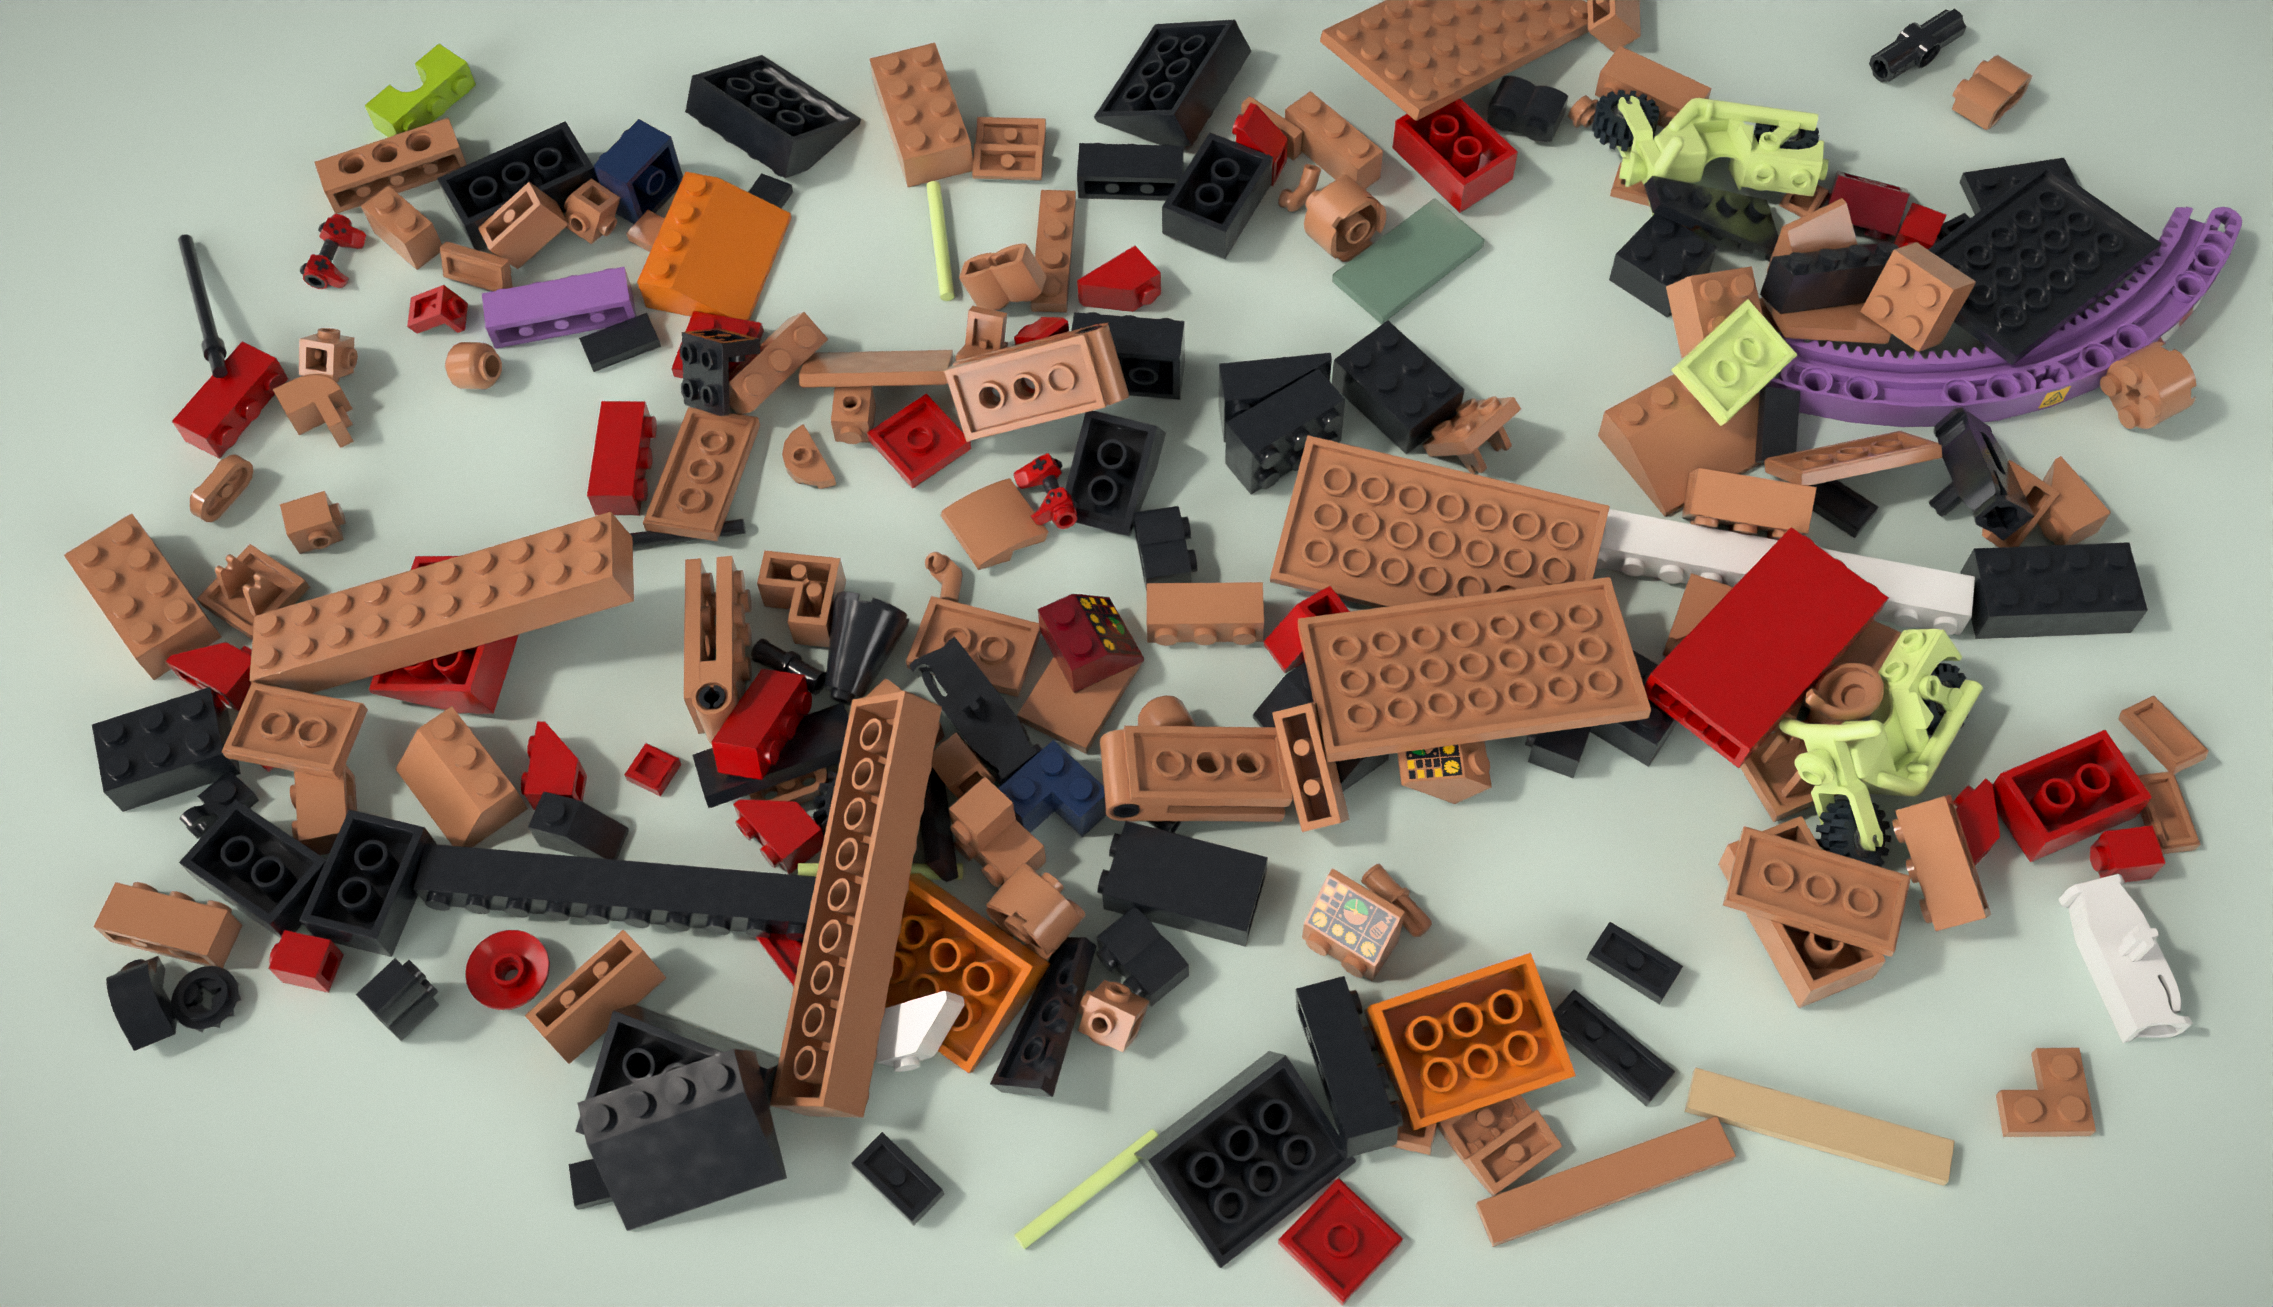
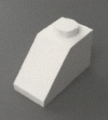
(916, 1029)

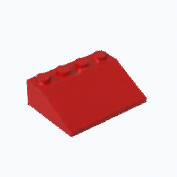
(463, 679)

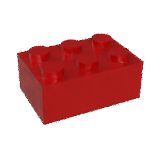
(1456, 153)
(2068, 795)

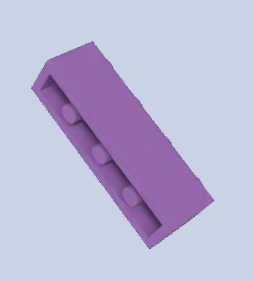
(558, 307)

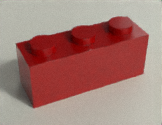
(230, 403)
(621, 458)
(761, 724)

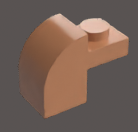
(984, 332)
(316, 401)

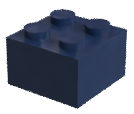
(640, 170)

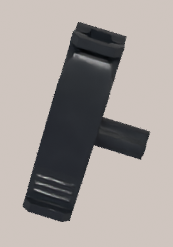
(1979, 475)
(976, 709)

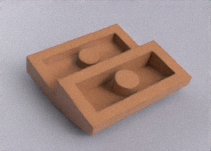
(1009, 148)
(993, 523)
(1500, 1141)

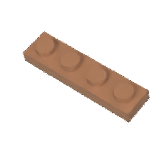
(1055, 248)

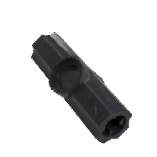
(1917, 45)

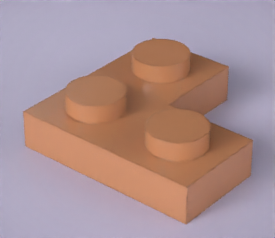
(2058, 1106)

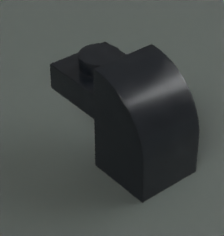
(142, 1002)

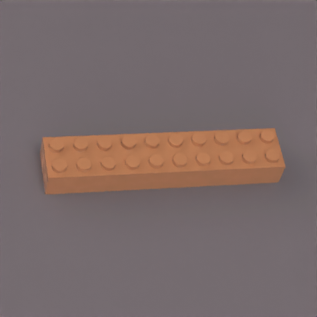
(445, 607)
(857, 907)

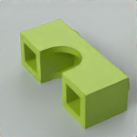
(444, 83)

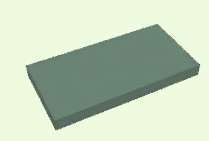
(1408, 260)

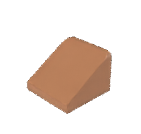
(1804, 205)

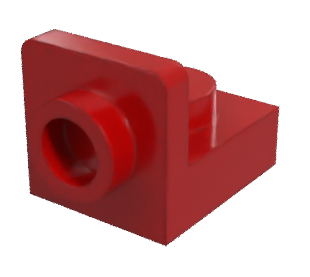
(436, 308)

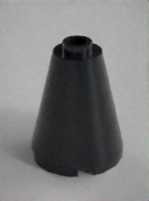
(860, 644)

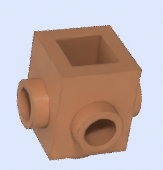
(591, 211)
(327, 354)
(1112, 1015)

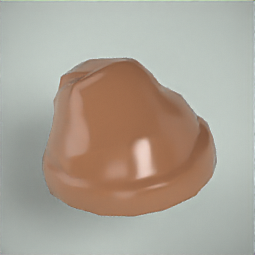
(1847, 692)

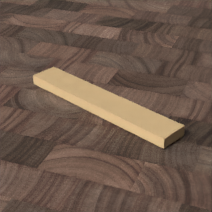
(1820, 1126)

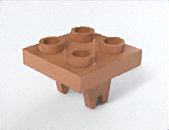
(1470, 428)
(251, 587)
(1776, 778)

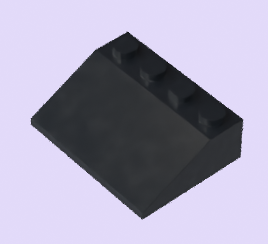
(1175, 81)
(769, 114)
(649, 1044)
(684, 1138)
(1245, 1157)

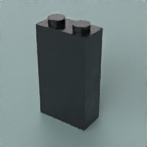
(1184, 882)

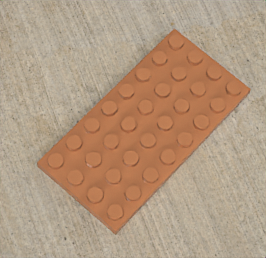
(1444, 49)
(1425, 532)
(1471, 669)

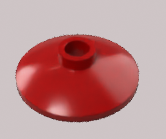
(498, 956)

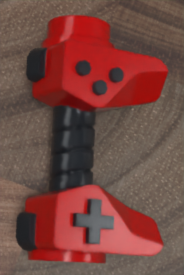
(335, 232)
(1058, 503)

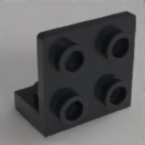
(706, 366)

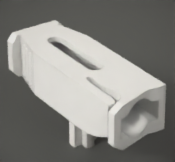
(2124, 960)

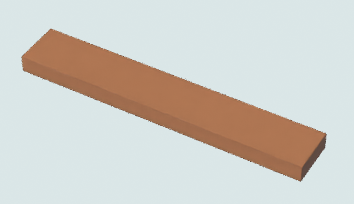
(1604, 1181)

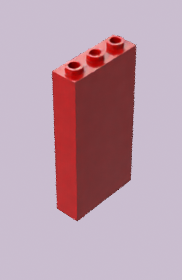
(1764, 646)

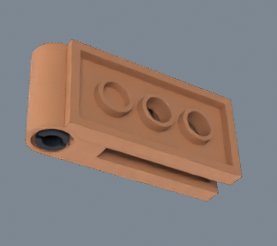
(1070, 377)
(714, 685)
(1194, 774)

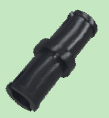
(790, 662)

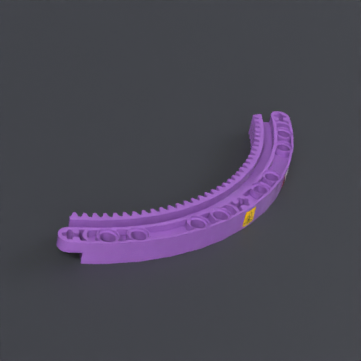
(2059, 369)

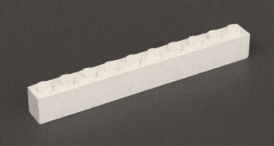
(1676, 549)

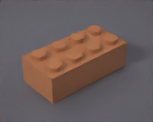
(921, 114)
(141, 595)
(1807, 961)

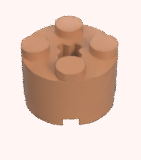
(1343, 218)
(2149, 386)
(1034, 910)

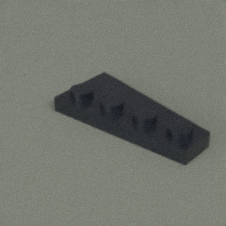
(1716, 211)
(1043, 1034)

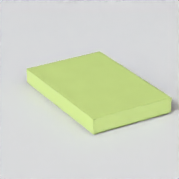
(1734, 362)

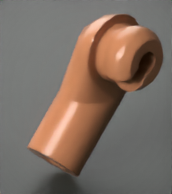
(1295, 200)
(946, 573)

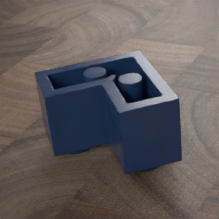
(1059, 785)

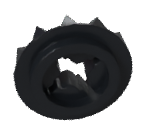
(189, 994)

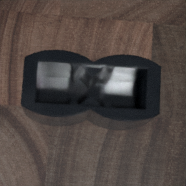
(1527, 108)
(1163, 546)
(1141, 956)
(399, 997)

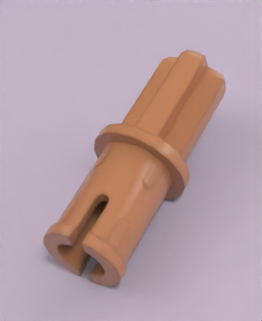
(1383, 885)

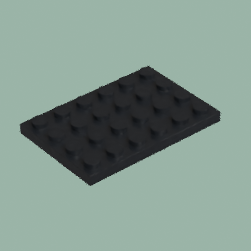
(2039, 260)

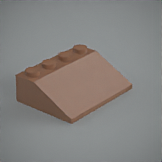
(1669, 434)

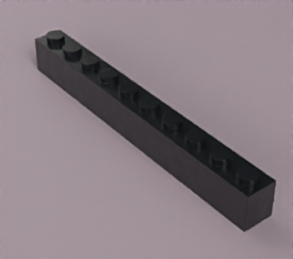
(615, 891)

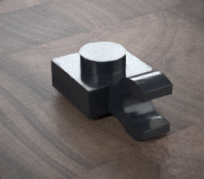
(215, 802)

